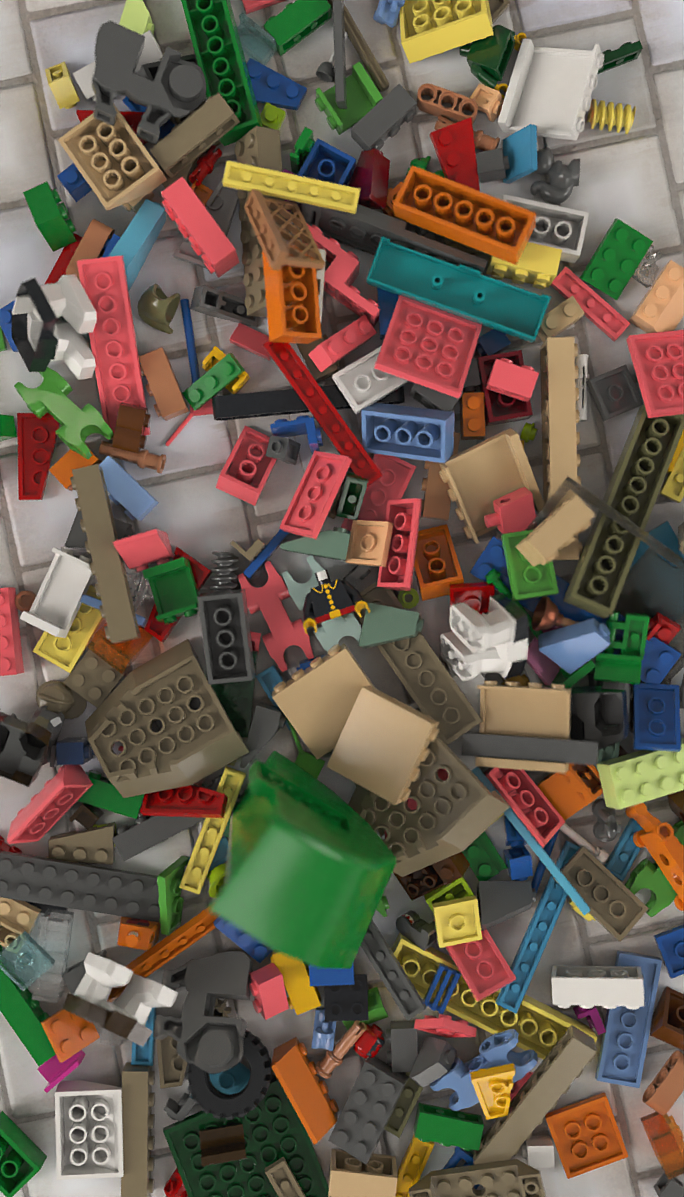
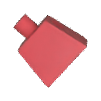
(512, 512)

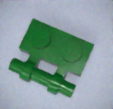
(634, 634)

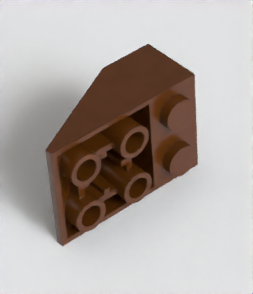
(434, 876)

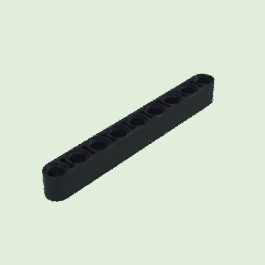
(282, 403)

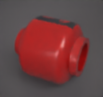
(370, 1042)

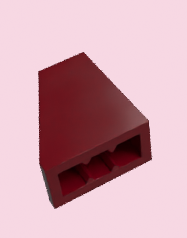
(372, 179)

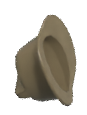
(60, 699)

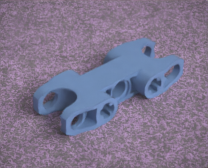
(493, 1053)

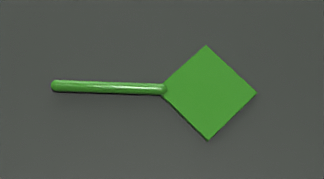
(305, 760)

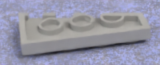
(222, 209)

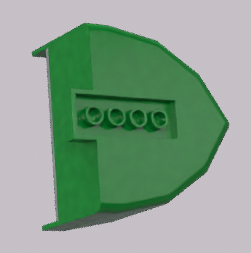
(301, 867)

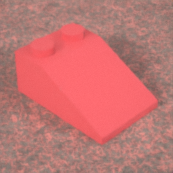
(247, 467)
(145, 549)

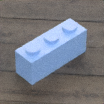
(126, 490)

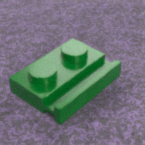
(302, 149)
(484, 858)

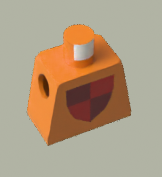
(138, 933)

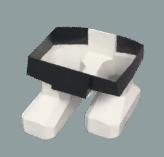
(38, 334)
(486, 641)

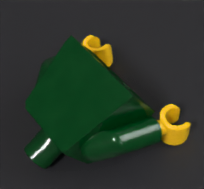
(491, 56)

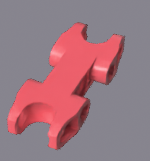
(269, 601)

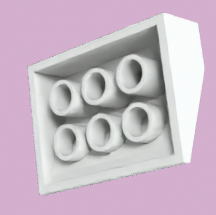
(88, 1130)

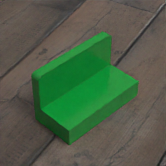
(618, 668)

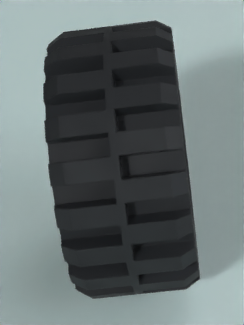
(242, 1102)

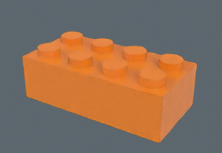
(292, 303)

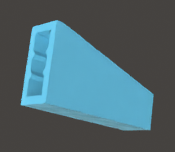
(140, 238)

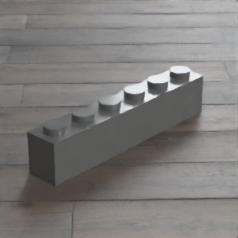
(154, 829)

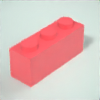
(342, 343)

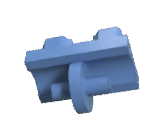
(388, 12)
(323, 1031)

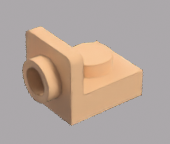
(488, 101)

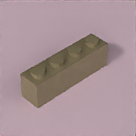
(194, 135)

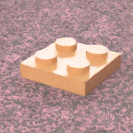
(369, 543)

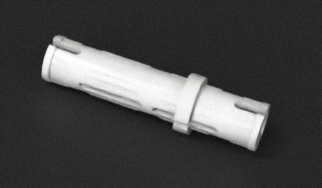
(580, 383)

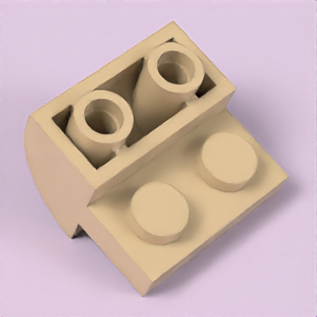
(16, 918)

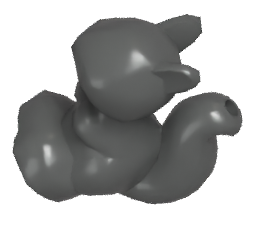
(561, 177)

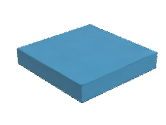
(522, 153)

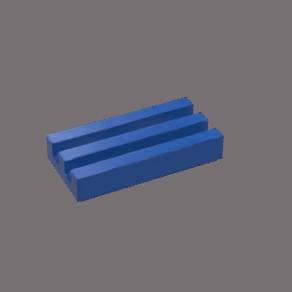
(434, 1006)

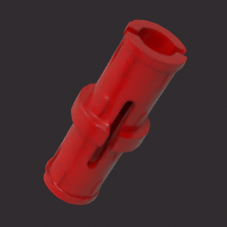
(205, 165)

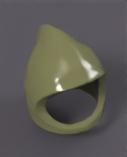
(157, 308)

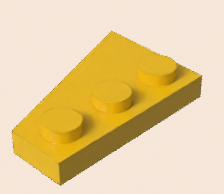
(494, 1089)

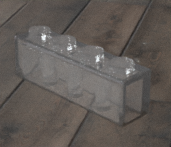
(55, 940)

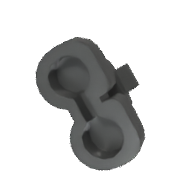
(606, 825)

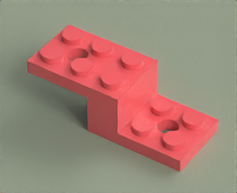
(341, 275)

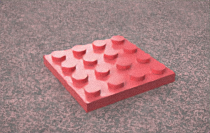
(428, 346)
(659, 371)

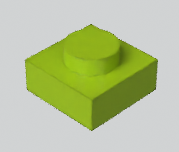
(272, 116)

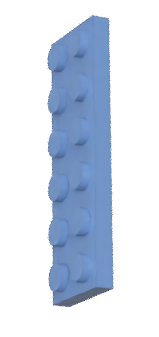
(628, 1030)

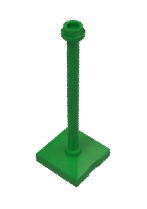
(562, 677)

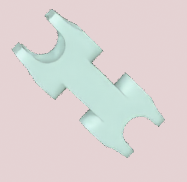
(332, 629)

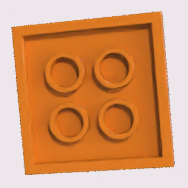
(586, 1135)

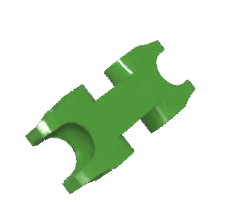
(75, 422)
(650, 876)

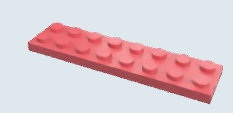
(113, 336)

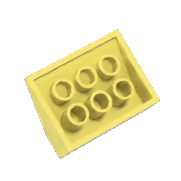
(442, 25)

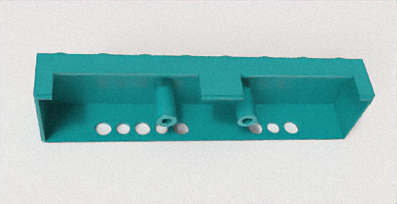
(457, 290)

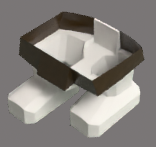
(130, 1011)

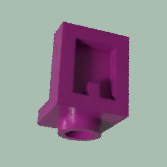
(592, 1016)

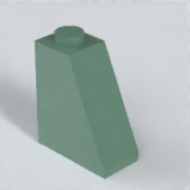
(388, 625)

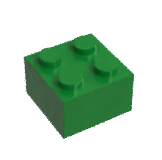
(50, 216)

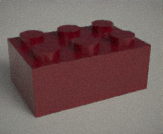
(500, 407)

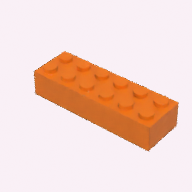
(464, 215)

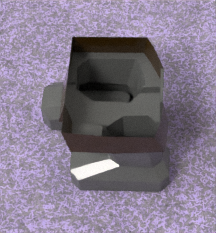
(27, 745)

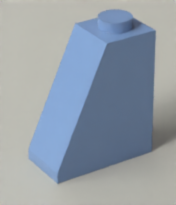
(574, 644)

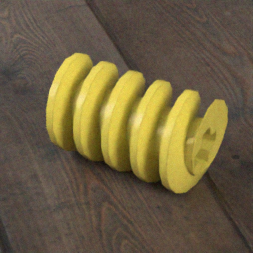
(611, 116)

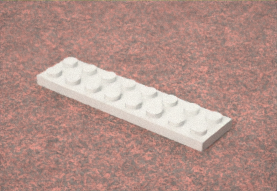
(365, 385)

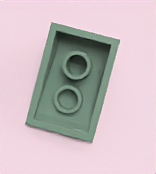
(328, 544)

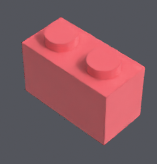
(512, 379)
(268, 990)

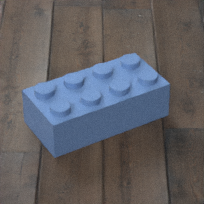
(408, 432)

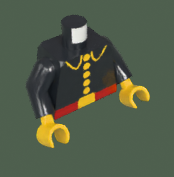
(330, 601)

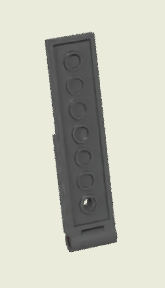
(367, 227)

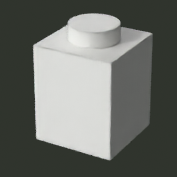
(538, 1152)

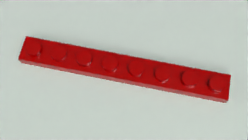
(322, 410)

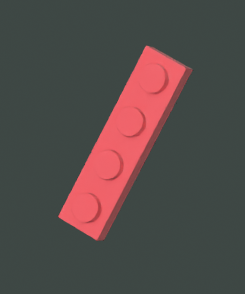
(594, 306)

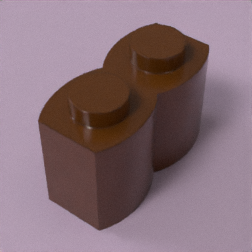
(130, 428)

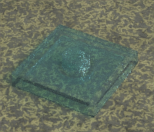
(24, 961)

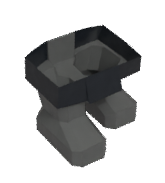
(594, 702)

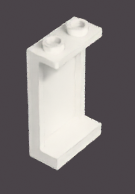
(60, 593)

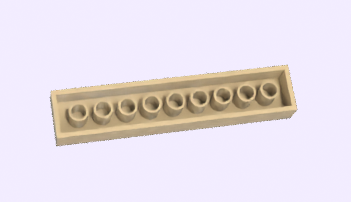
(559, 424)

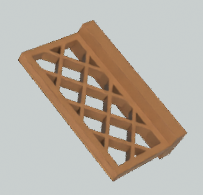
(271, 235)

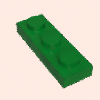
(213, 381)

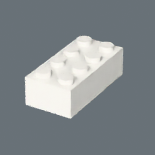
(555, 226)
(597, 986)

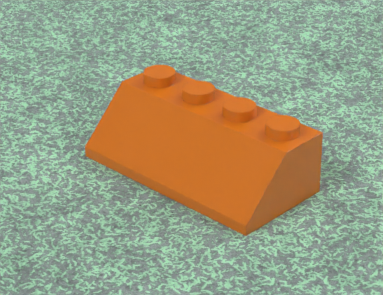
(304, 1088)

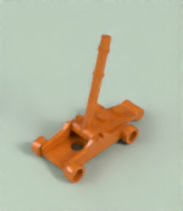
(662, 846)

